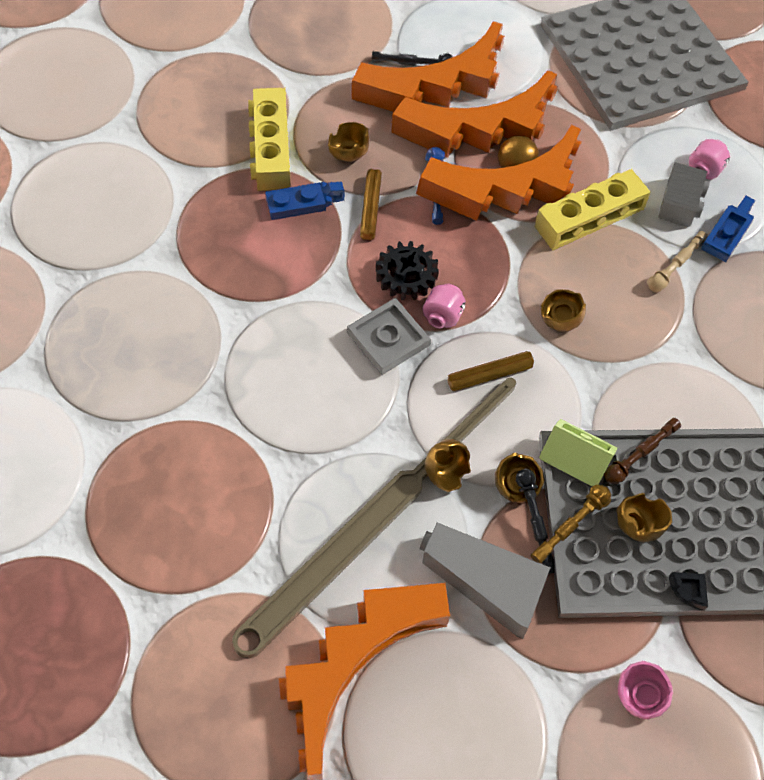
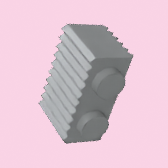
(683, 194)

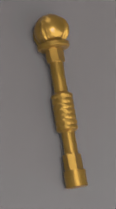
(597, 499)

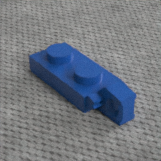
(303, 199)
(729, 230)

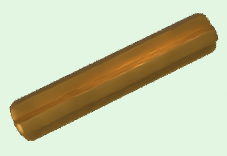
(370, 204)
(490, 371)

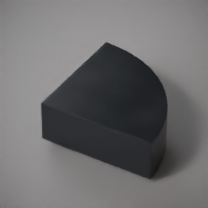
(690, 589)

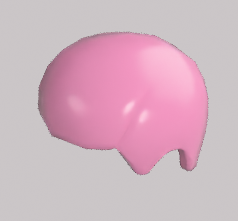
(645, 690)

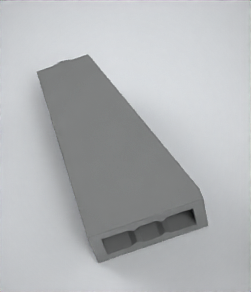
(488, 575)

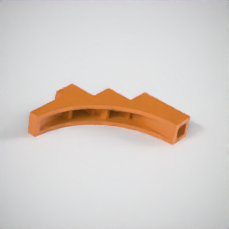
(437, 83)
(476, 126)
(474, 189)
(317, 687)

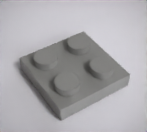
(388, 336)

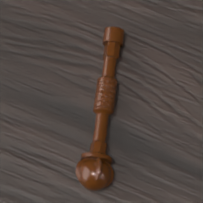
(618, 470)

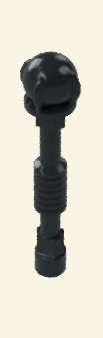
(408, 59)
(526, 481)

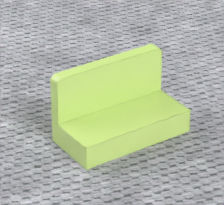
(577, 453)

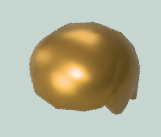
(349, 142)
(517, 151)
(563, 310)
(447, 464)
(506, 474)
(643, 518)

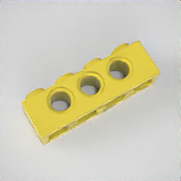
(271, 139)
(591, 209)

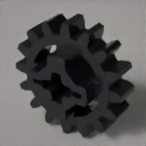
(407, 268)

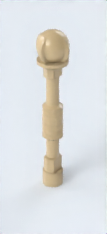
(662, 278)

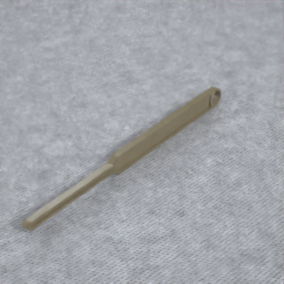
(351, 540)

